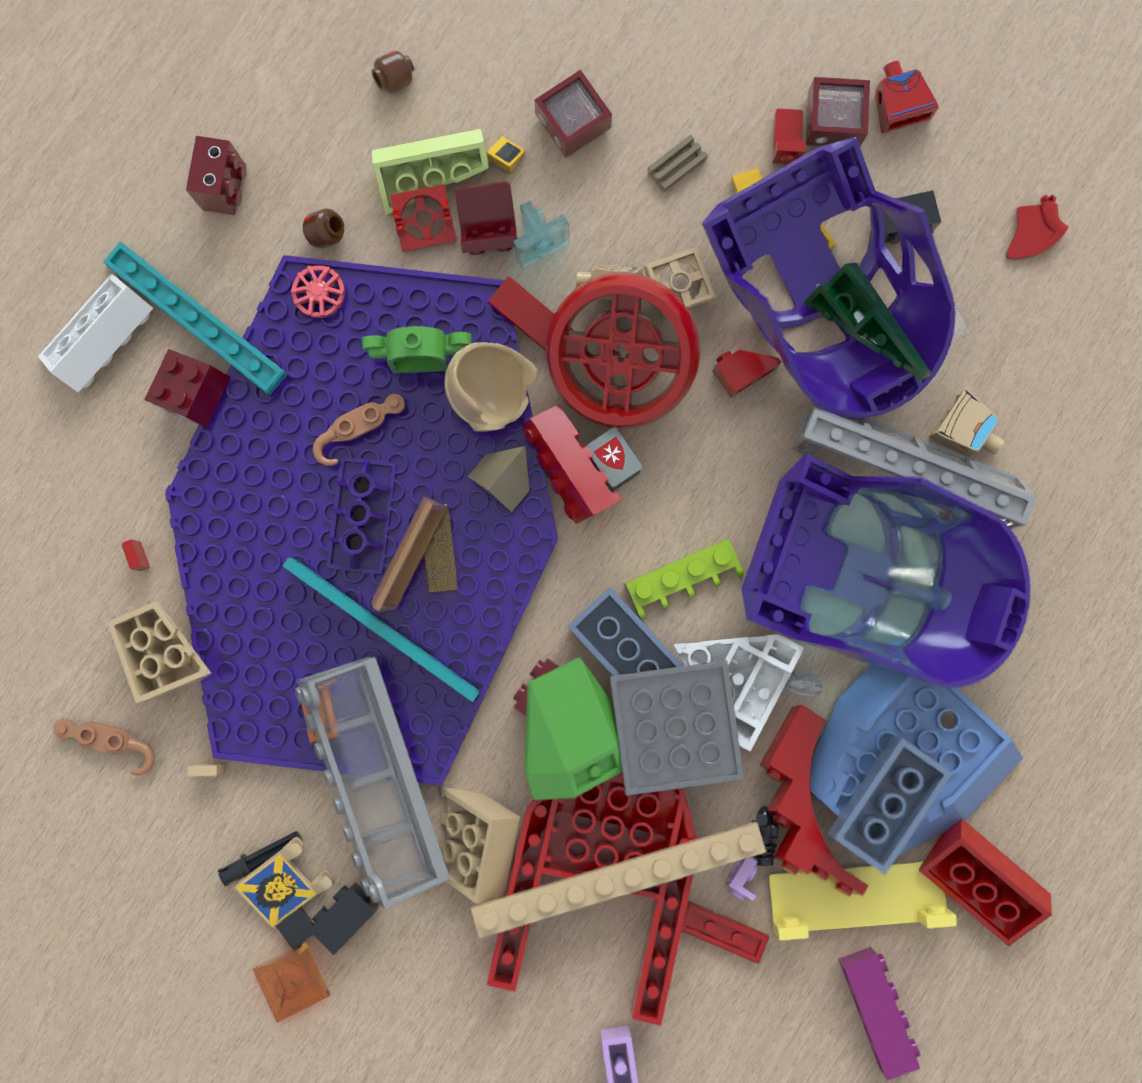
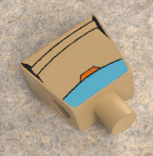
(967, 426)

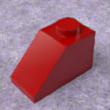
(743, 369)

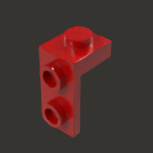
(788, 136)

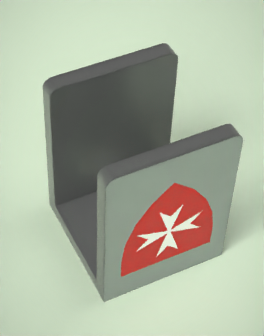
(614, 458)

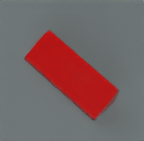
(523, 310)

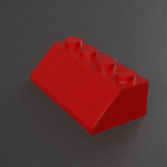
(986, 883)

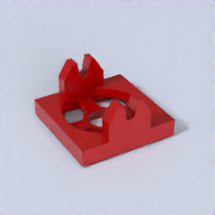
(410, 242)

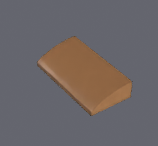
(408, 555)

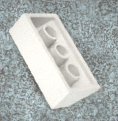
(95, 333)

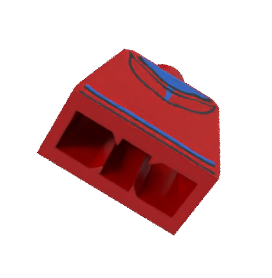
(903, 98)

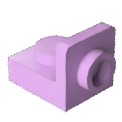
(742, 871)

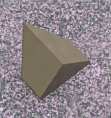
(504, 476)

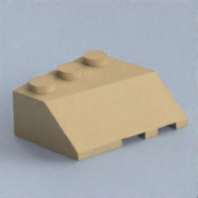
(155, 653)
(477, 843)

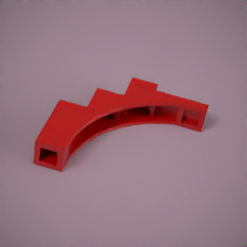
(803, 845)

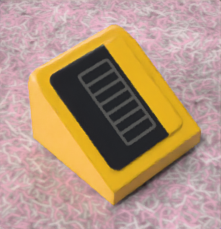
(505, 154)

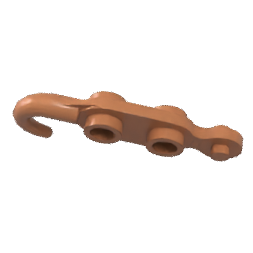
(356, 424)
(105, 739)

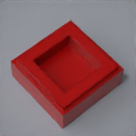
(135, 555)

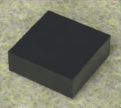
(296, 927)

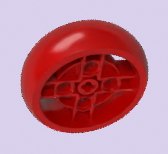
(571, 346)

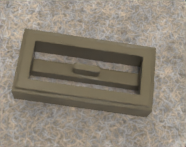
(695, 148)

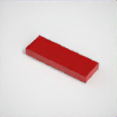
(724, 932)

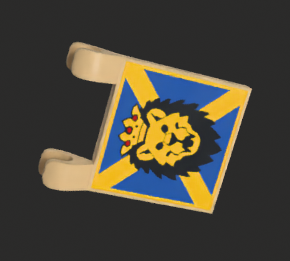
(279, 887)

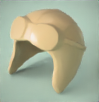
(489, 385)

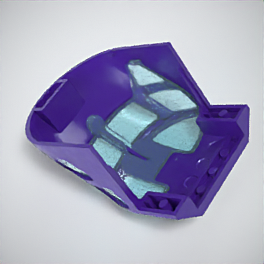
(889, 574)

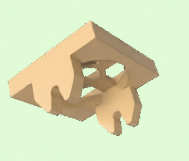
(693, 258)

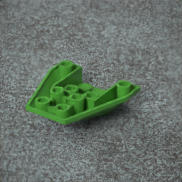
(569, 734)

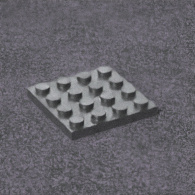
(676, 727)

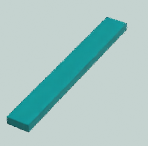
(195, 318)
(382, 629)

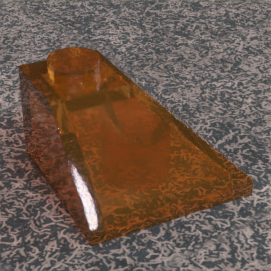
(291, 982)

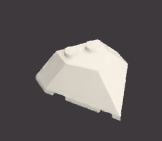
(756, 673)

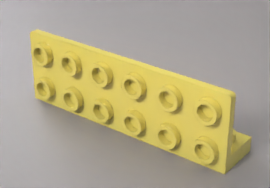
(897, 897)

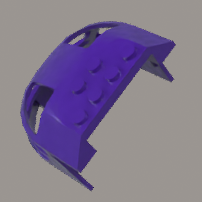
(784, 220)

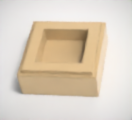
(206, 770)

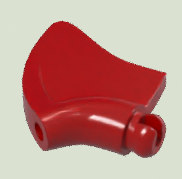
(1036, 229)

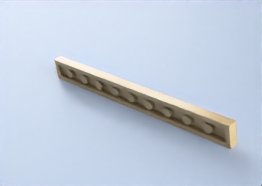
(617, 879)

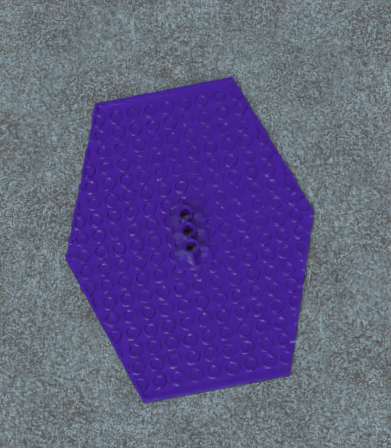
(260, 497)

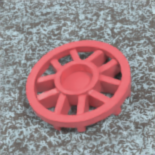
(318, 291)

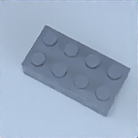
(620, 637)
(890, 803)

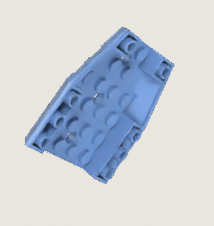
(898, 705)

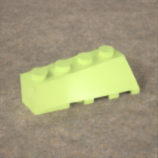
(428, 163)

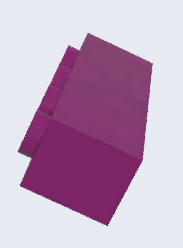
(879, 1013)

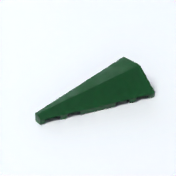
(859, 309)

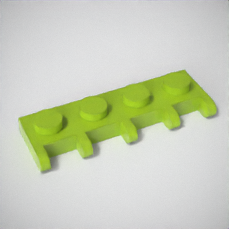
(682, 575)

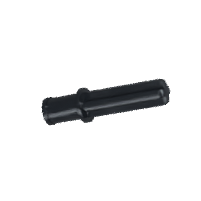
(251, 862)

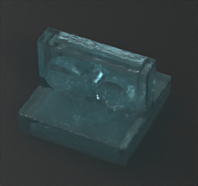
(540, 237)

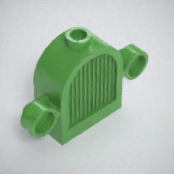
(416, 348)

